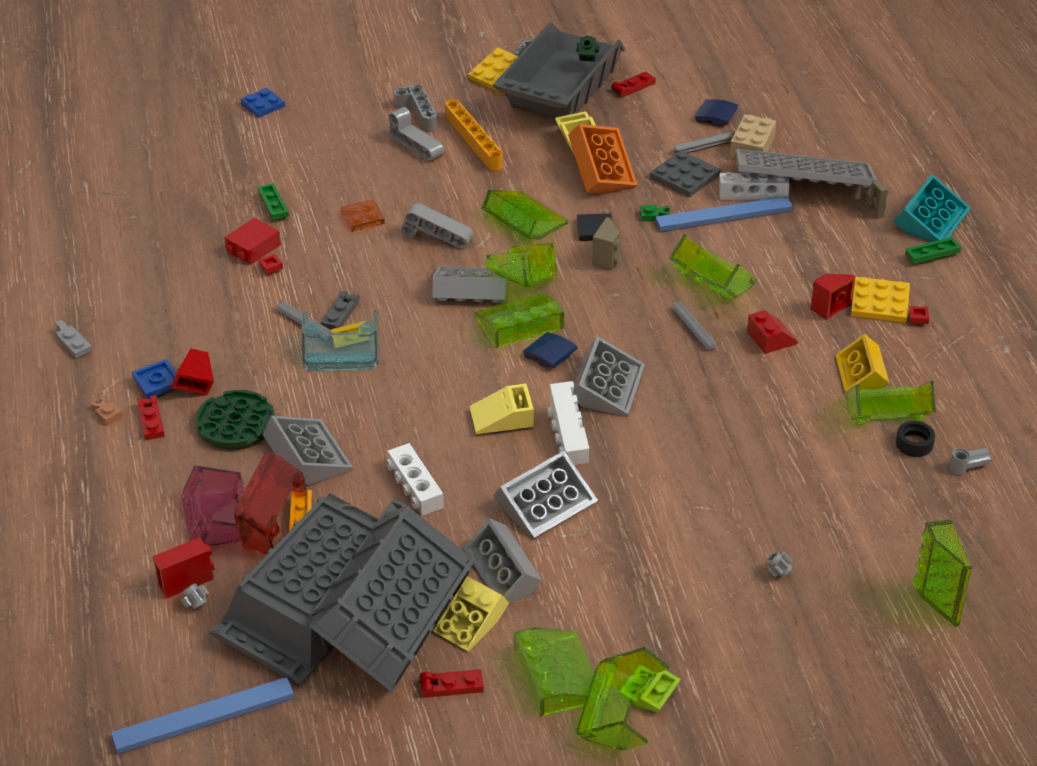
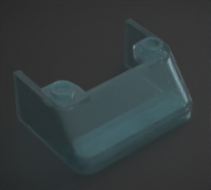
(340, 350)

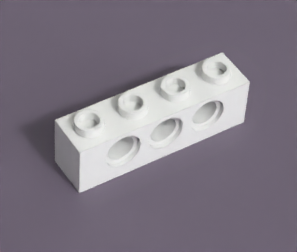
(751, 187)
(415, 479)

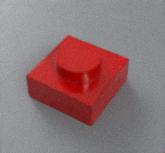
(270, 264)
(918, 315)

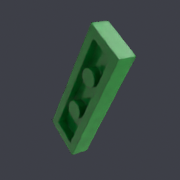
(273, 201)
(932, 250)

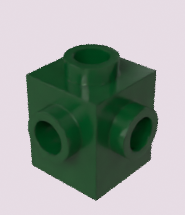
(587, 49)

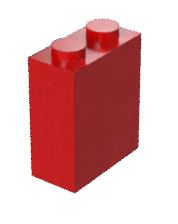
(252, 241)
(183, 567)

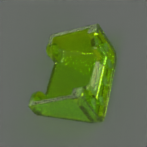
(525, 264)

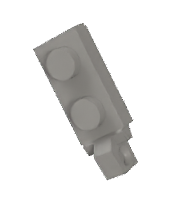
(72, 339)

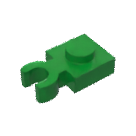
(649, 212)

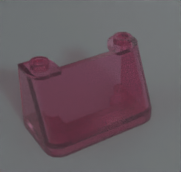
(210, 505)

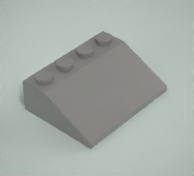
(468, 283)
(607, 378)
(307, 446)
(545, 495)

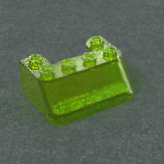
(711, 269)

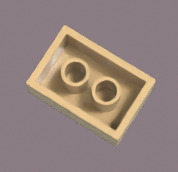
(753, 134)

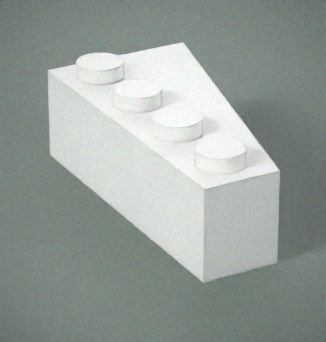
(568, 422)

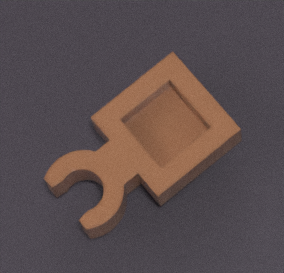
(106, 412)

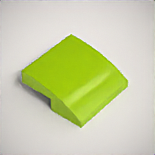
(658, 692)

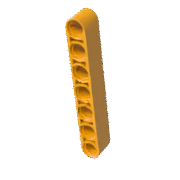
(474, 135)

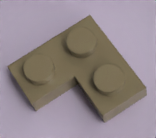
(875, 198)

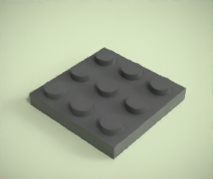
(685, 173)

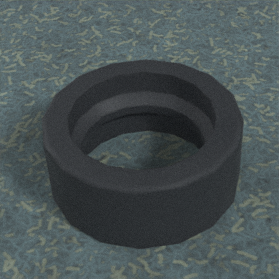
(912, 448)

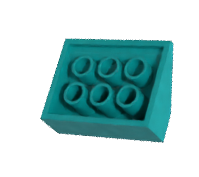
(932, 211)

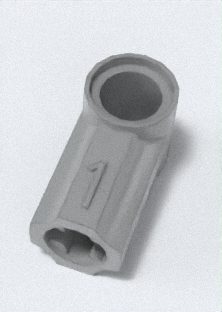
(963, 460)

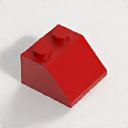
(832, 294)
(769, 332)

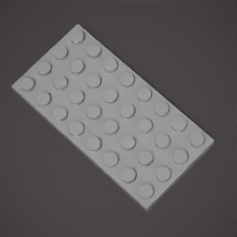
(804, 167)

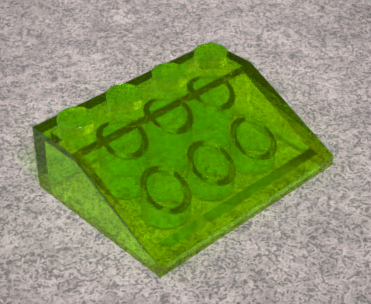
(522, 213)
(521, 319)
(943, 570)
(554, 668)

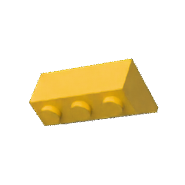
(862, 365)

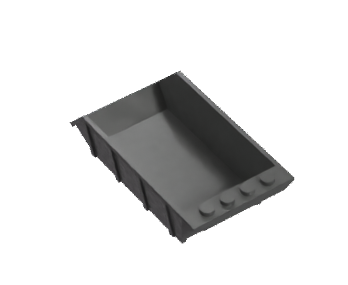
(552, 77)
(391, 593)
(279, 594)

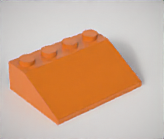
(601, 158)

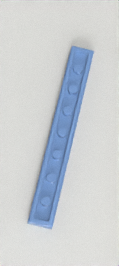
(723, 213)
(202, 715)

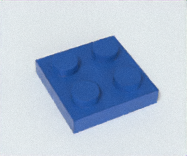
(262, 102)
(155, 378)

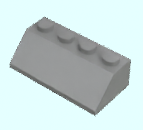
(502, 562)

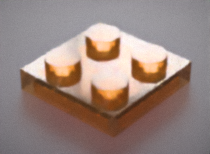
(362, 215)

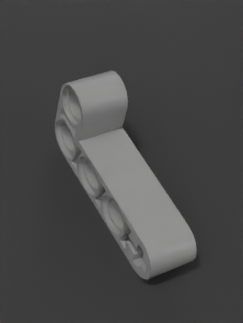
(416, 97)
(412, 137)
(436, 224)

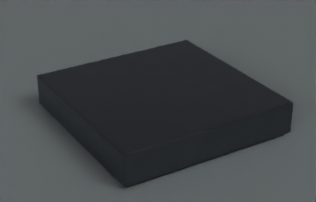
(589, 224)

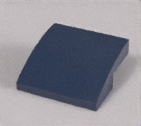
(717, 111)
(550, 349)

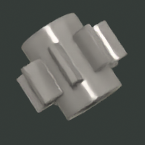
(779, 564)
(194, 596)

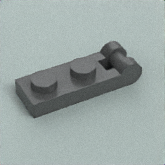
(340, 310)

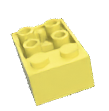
(503, 410)
(471, 614)

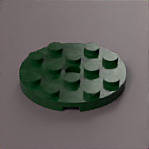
(216, 417)

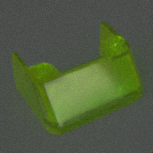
(891, 403)
(611, 697)

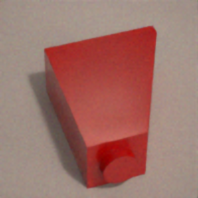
(194, 373)

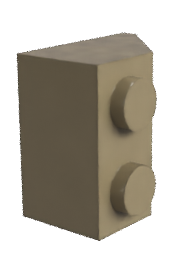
(606, 246)

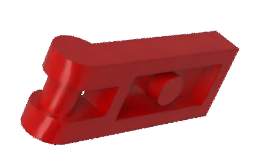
(633, 84)
(150, 418)
(451, 683)

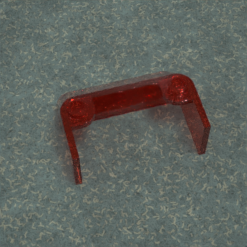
(264, 499)

